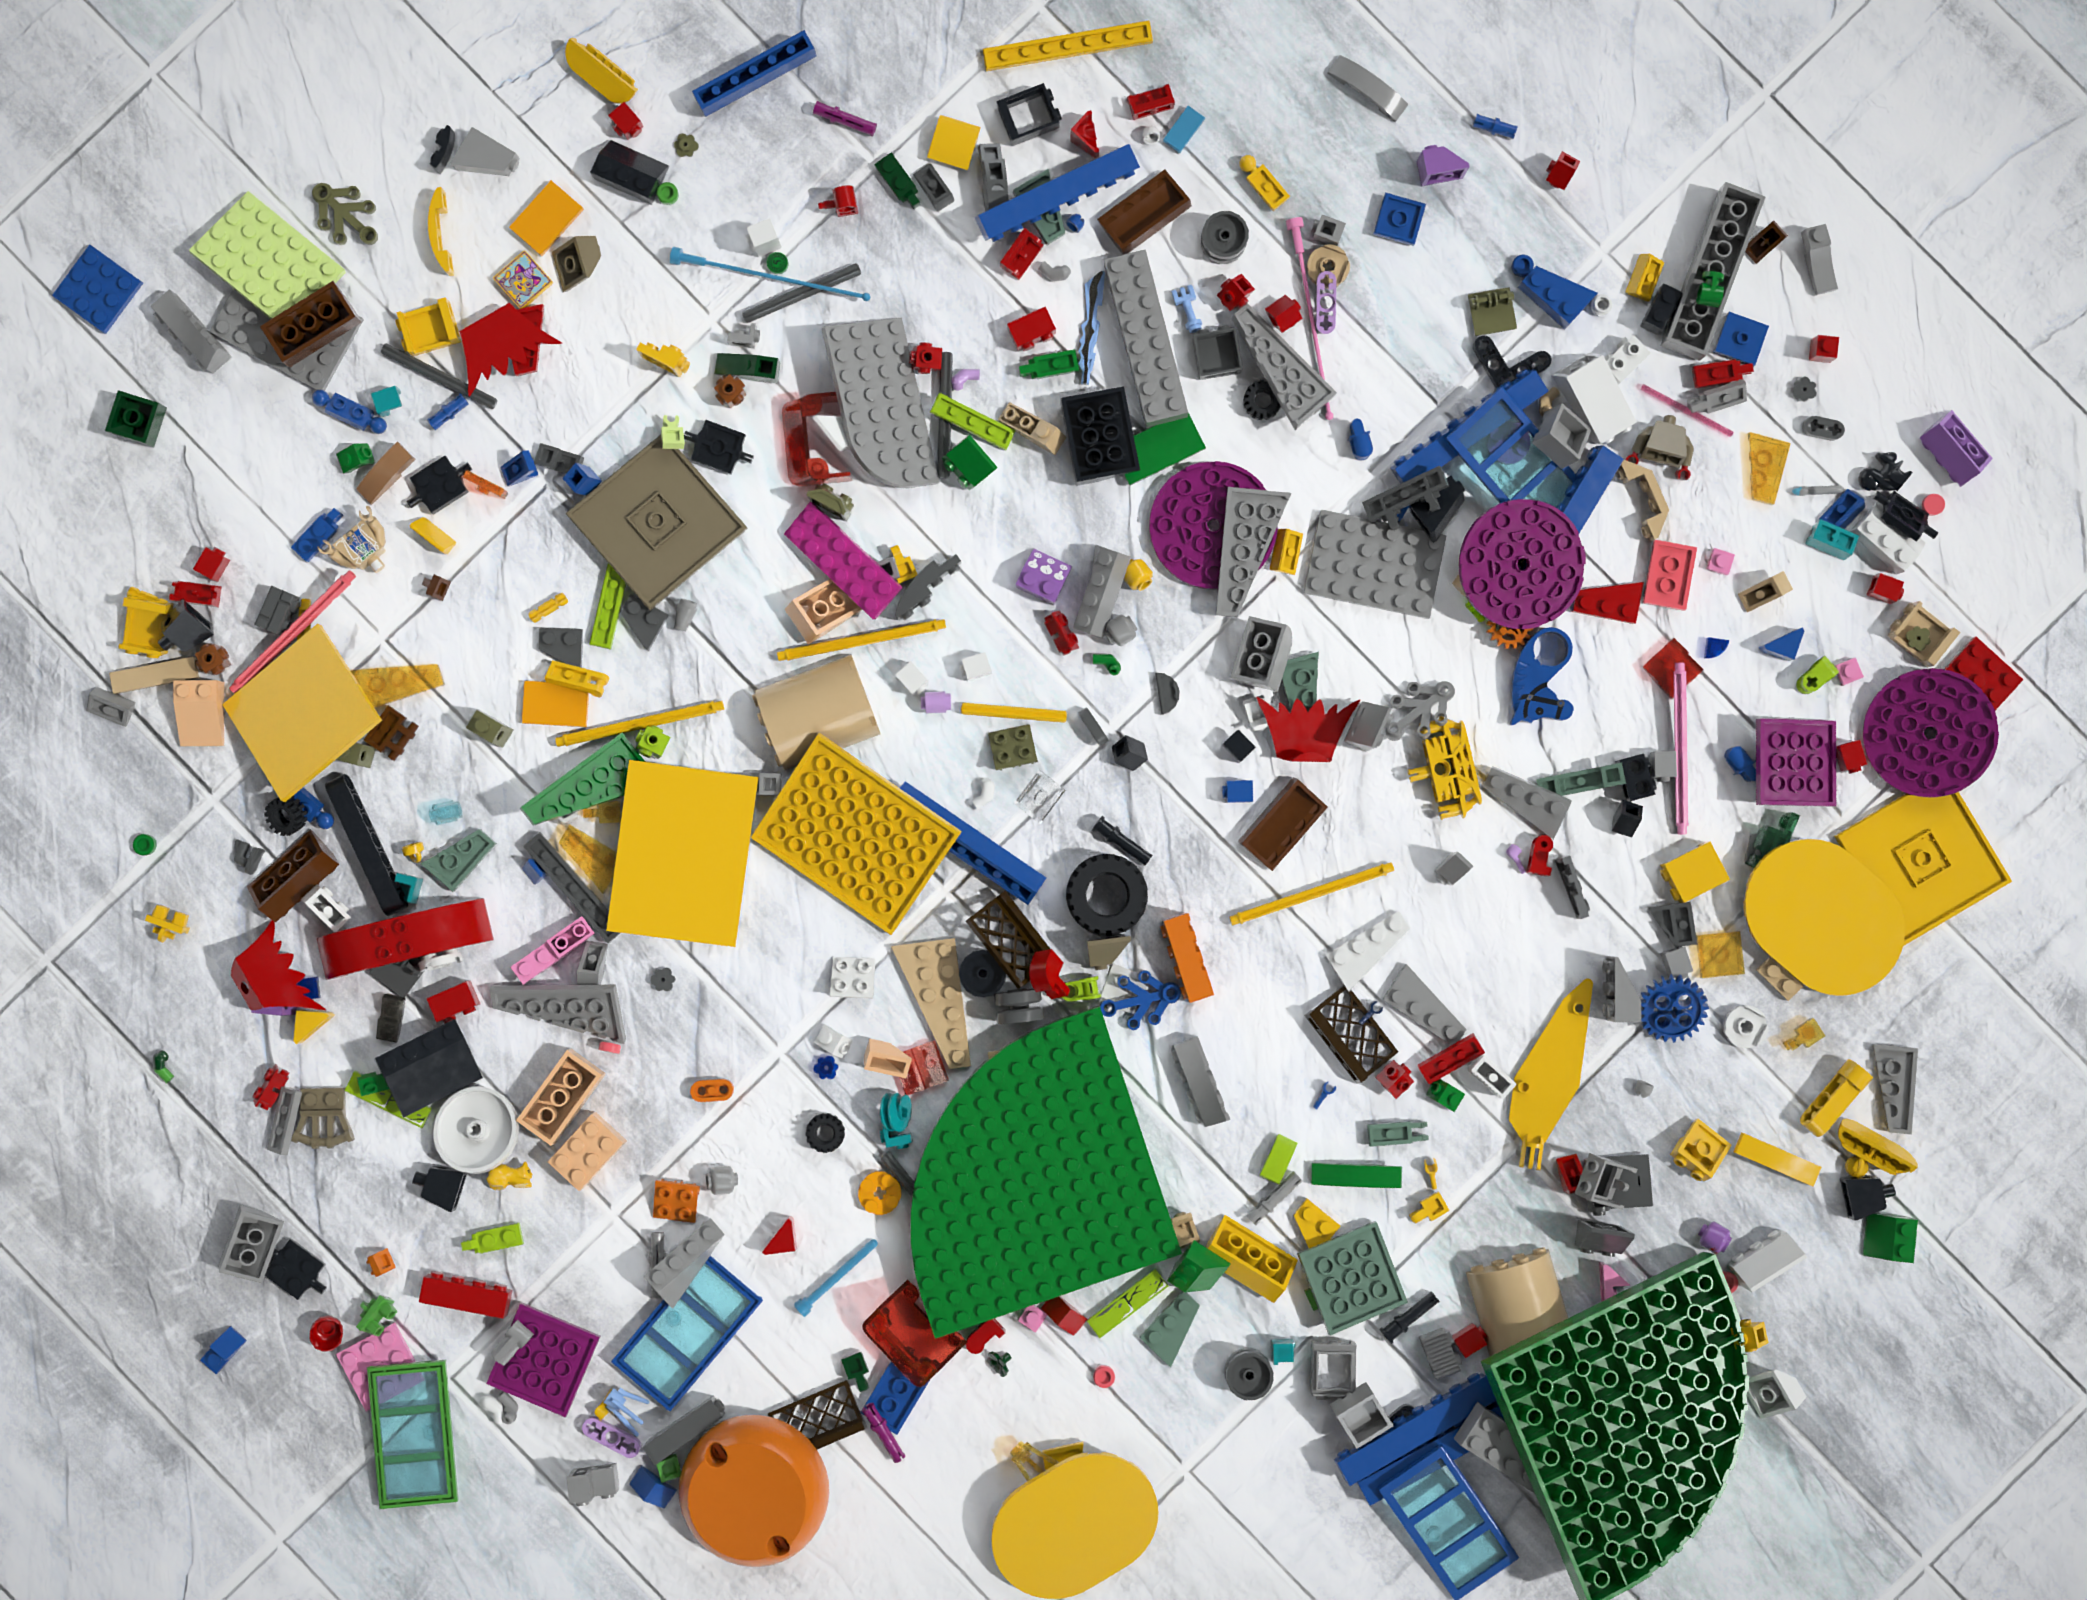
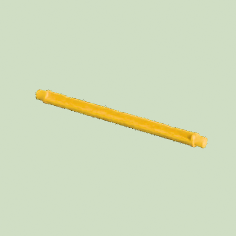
(860, 640)
(639, 723)
(1312, 893)

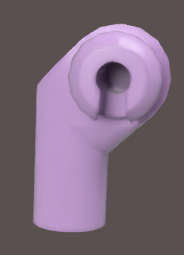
(964, 375)

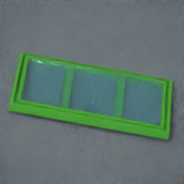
(412, 1434)

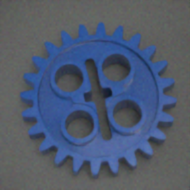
(1673, 990)

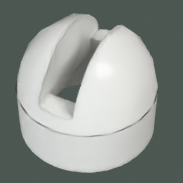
(1151, 139)

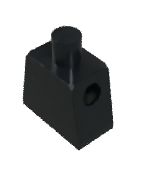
(184, 628)
(441, 1186)
(1865, 1195)

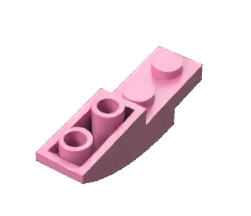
(552, 950)

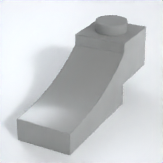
(1819, 259)

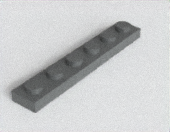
(571, 884)

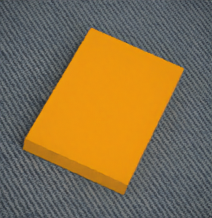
(546, 218)
(554, 705)

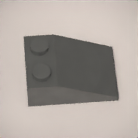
(1602, 1237)

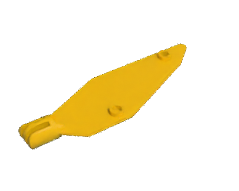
(1550, 1074)

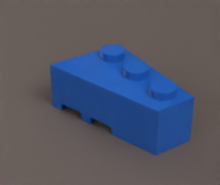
(1556, 295)

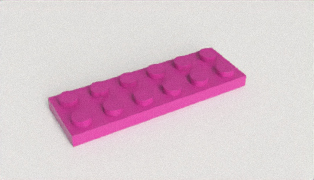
(843, 560)

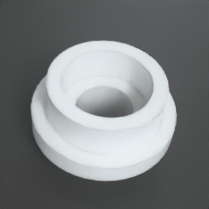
(1605, 300)

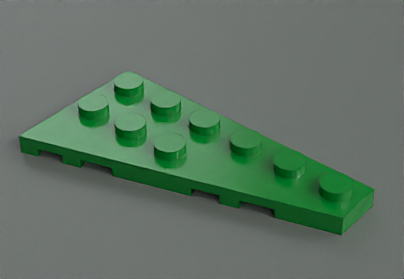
(588, 784)

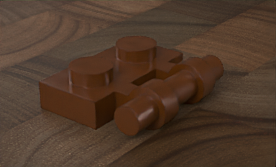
(382, 734)

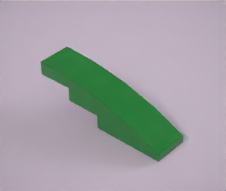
(1357, 1175)

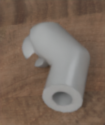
(1055, 274)
(510, 1408)

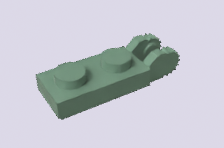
(1394, 1133)

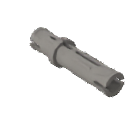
(1274, 1198)
(657, 1238)

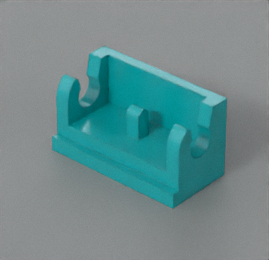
(1832, 540)

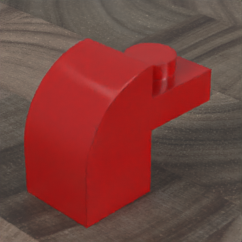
(1045, 972)

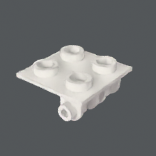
(852, 977)

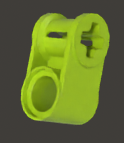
(1818, 674)
(1082, 989)

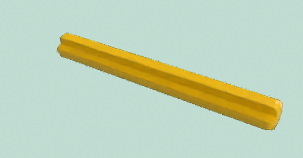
(1013, 712)

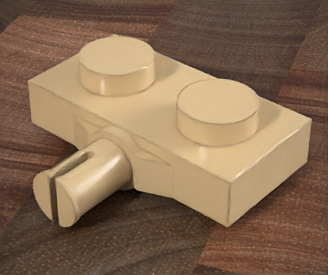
(1779, 978)

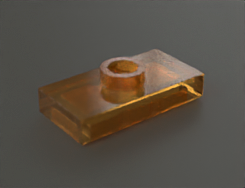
(484, 485)

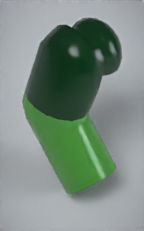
(159, 1066)

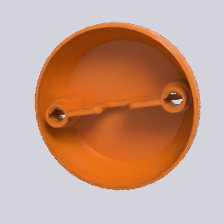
(753, 1490)

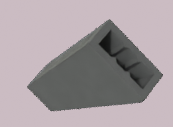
(684, 1429)

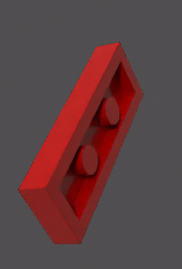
(1451, 1058)

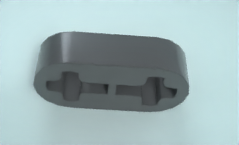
(1823, 423)
(1093, 726)

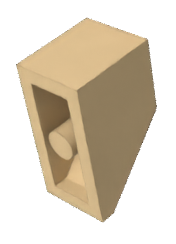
(1765, 591)

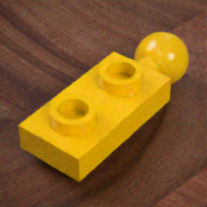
(1264, 183)

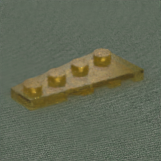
(396, 683)

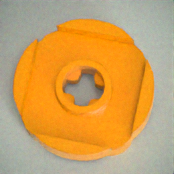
(871, 1202)

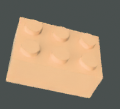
(587, 1151)

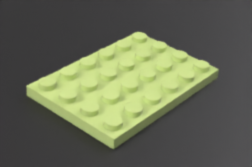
(264, 257)

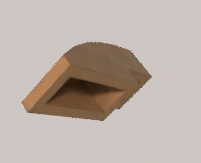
(385, 472)

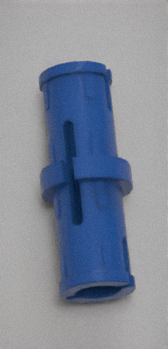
(1495, 126)
(448, 411)

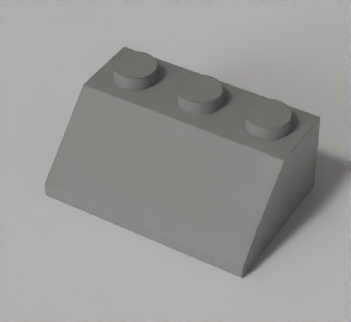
(250, 1244)

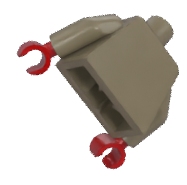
(1666, 445)

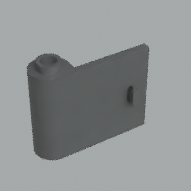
(1639, 1184)

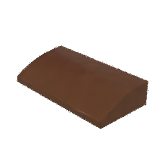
(1144, 212)
(1282, 823)

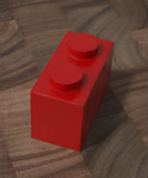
(1032, 329)
(453, 1001)

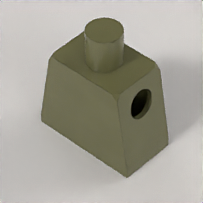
(489, 728)
(354, 753)

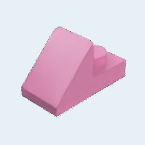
(1608, 1280)

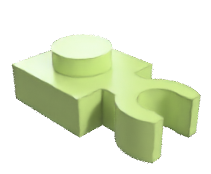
(671, 434)

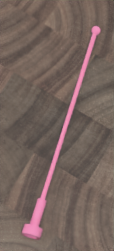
(1295, 225)

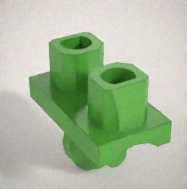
(374, 1312)

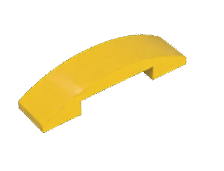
(439, 206)

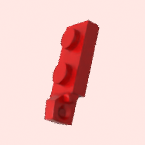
(1720, 373)

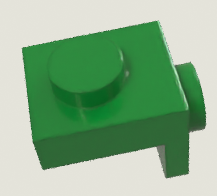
(355, 457)
(1445, 1094)

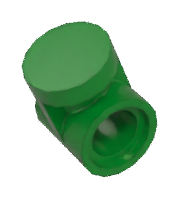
(1710, 293)

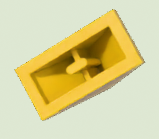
(308, 1022)

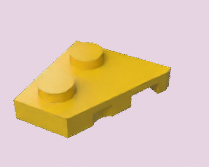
(1314, 1224)

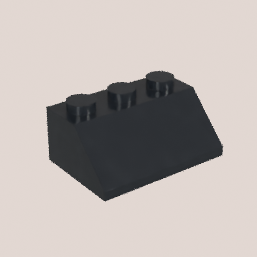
(629, 171)

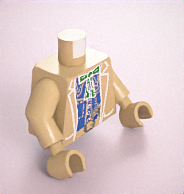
(360, 545)

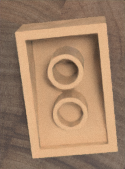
(821, 610)
(199, 712)

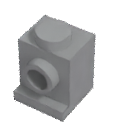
(1334, 226)

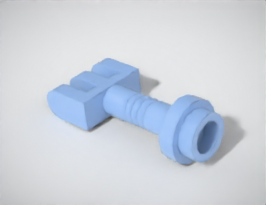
(1193, 324)

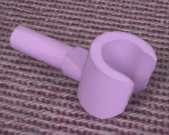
(1513, 852)

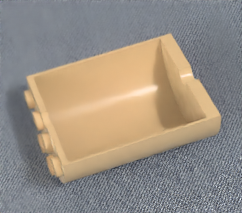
(815, 702)
(1516, 1298)

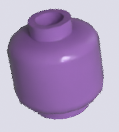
(1714, 1237)

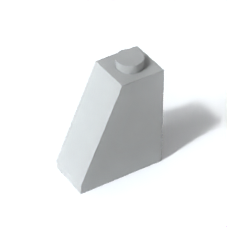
(484, 155)

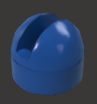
(1075, 222)

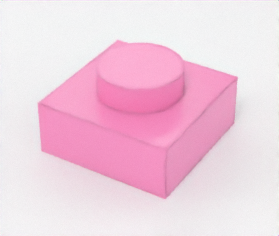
(1720, 561)
(1849, 671)
(1032, 1317)

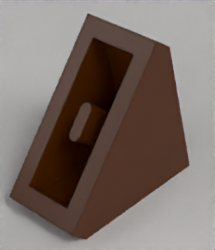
(1765, 241)

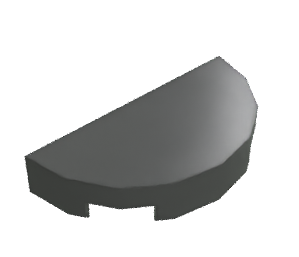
(1167, 691)

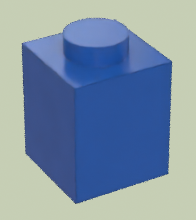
(582, 479)
(1238, 791)

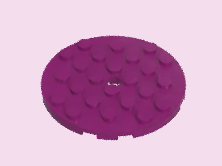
(1181, 519)
(1491, 558)
(1963, 724)

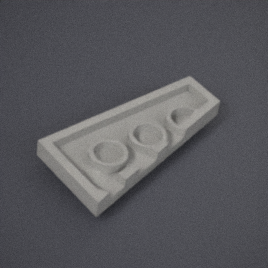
(1531, 801)
(1420, 1004)
(1897, 1083)

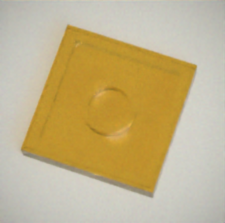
(1720, 954)

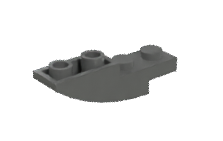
(993, 175)
(918, 590)

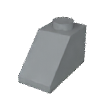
(1453, 868)
(592, 964)

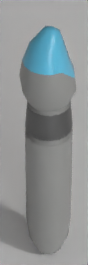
(1817, 490)

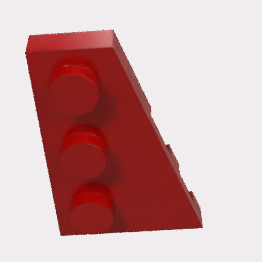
(535, 315)
(1611, 602)

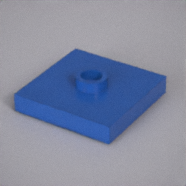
(1399, 219)
(1741, 338)

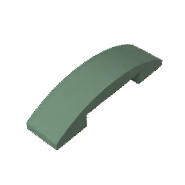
(1584, 780)

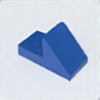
(519, 468)
(223, 1350)

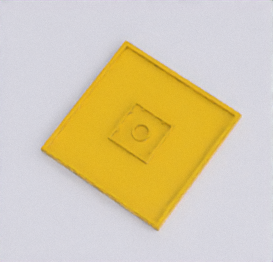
(301, 712)
(1928, 857)

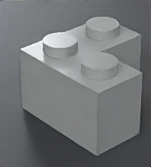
(592, 1481)

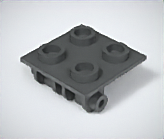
(399, 976)

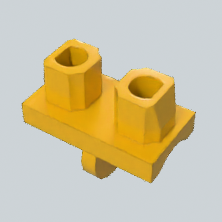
(159, 917)

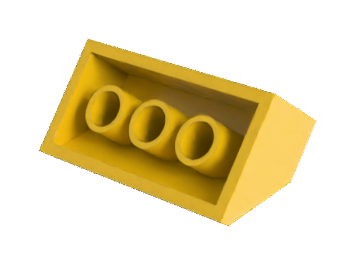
(1252, 1259)

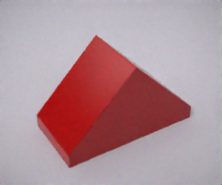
(1569, 1172)
(783, 1240)
(1064, 1314)

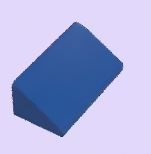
(1844, 509)

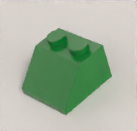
(968, 463)
(1890, 1237)
(1197, 1269)

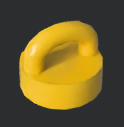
(414, 848)
(1856, 1166)

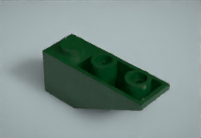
(748, 367)

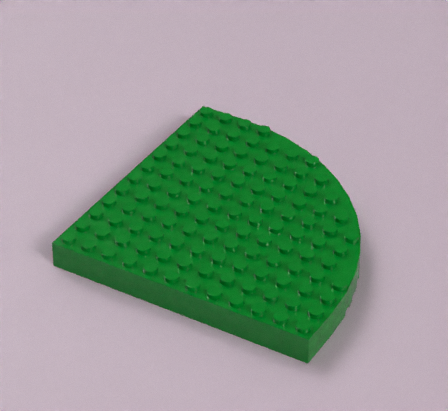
(1035, 1180)
(1629, 1421)

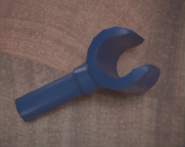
(1370, 1013)

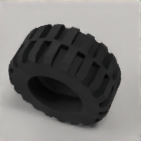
(1136, 894)

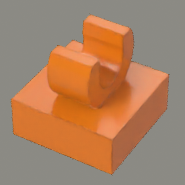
(381, 1262)

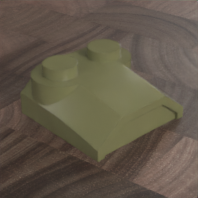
(828, 500)

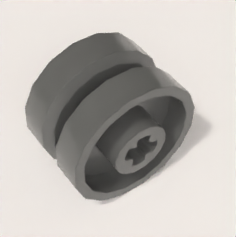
(1224, 250)
(1018, 1006)
(1246, 1361)

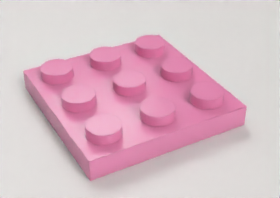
(373, 1351)

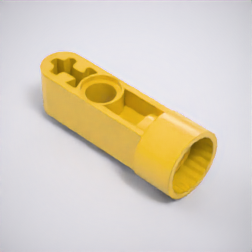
(1835, 1098)

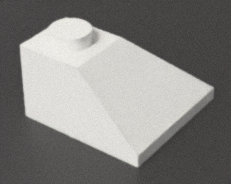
(834, 429)
(1774, 1393)

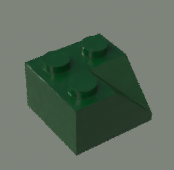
(136, 418)

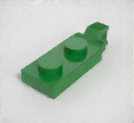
(1050, 365)

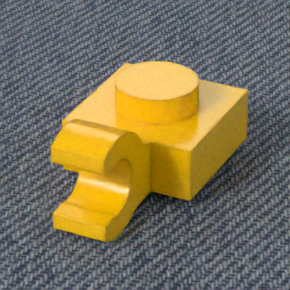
(905, 565)
(1432, 1207)

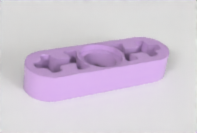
(1320, 318)
(613, 1446)

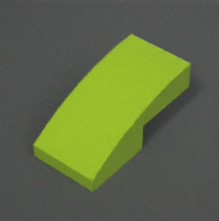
(1278, 1159)

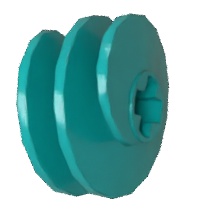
(895, 1111)

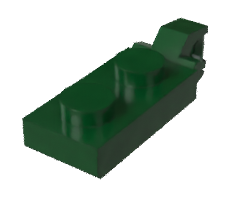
(898, 180)

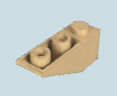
(1033, 428)

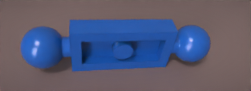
(349, 411)
(313, 808)

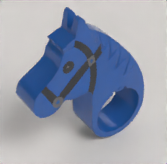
(1529, 687)

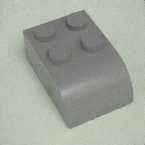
(1263, 654)

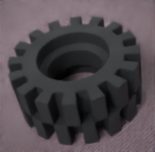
(1251, 406)
(279, 822)
(834, 1123)

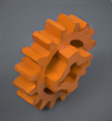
(1515, 634)

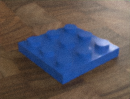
(97, 289)

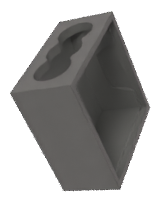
(1217, 352)

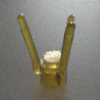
(1022, 1453)

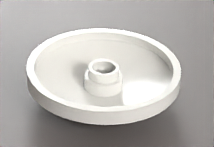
(476, 1130)

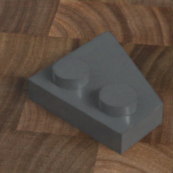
(643, 622)
(562, 644)
(1676, 923)

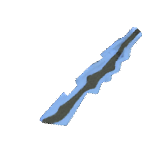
(1090, 328)

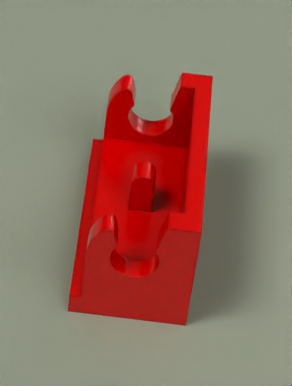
(1151, 102)
(1021, 254)
(196, 593)

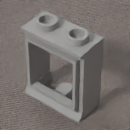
(1592, 1175)
(1331, 1348)

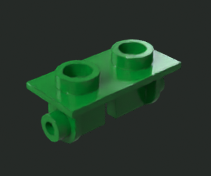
(371, 1083)

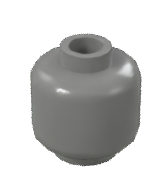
(1121, 630)
(721, 1180)

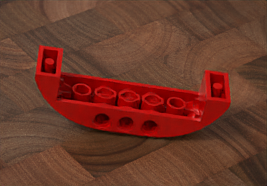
(404, 938)

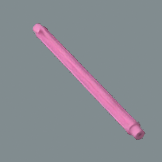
(1680, 738)

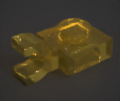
(607, 812)
(1807, 1034)

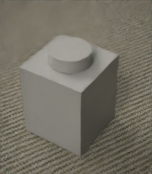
(1663, 765)
(1677, 962)

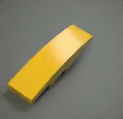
(1777, 1159)

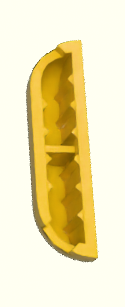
(600, 72)
(1875, 1148)

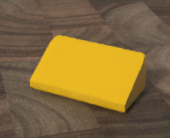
(1645, 277)
(433, 535)
(1286, 551)

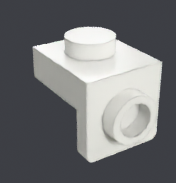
(1255, 714)
(833, 1041)

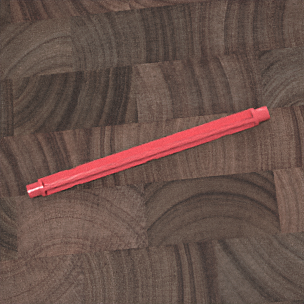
(293, 631)

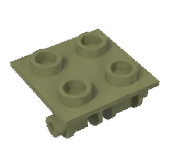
(1492, 311)
(1012, 747)

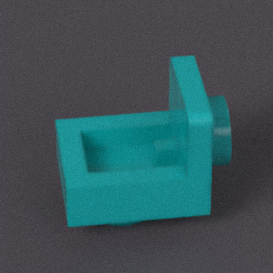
(900, 1141)

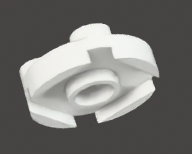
(433, 962)
(1756, 1021)

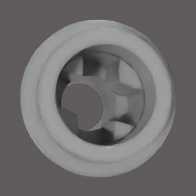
(684, 614)

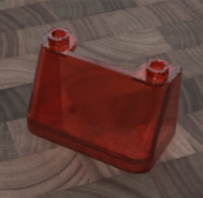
(907, 1337)

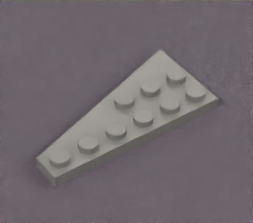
(1290, 377)
(1247, 532)
(567, 1006)

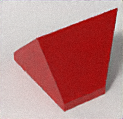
(1084, 135)

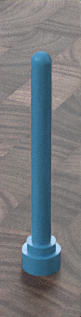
(804, 1305)

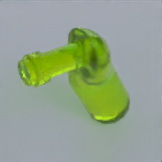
(1477, 615)

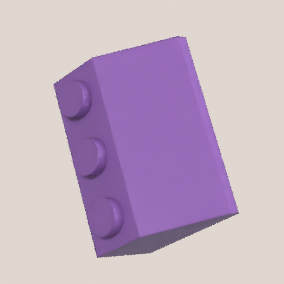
(1956, 448)

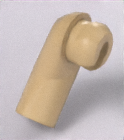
(1545, 401)

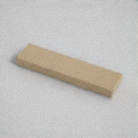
(153, 675)

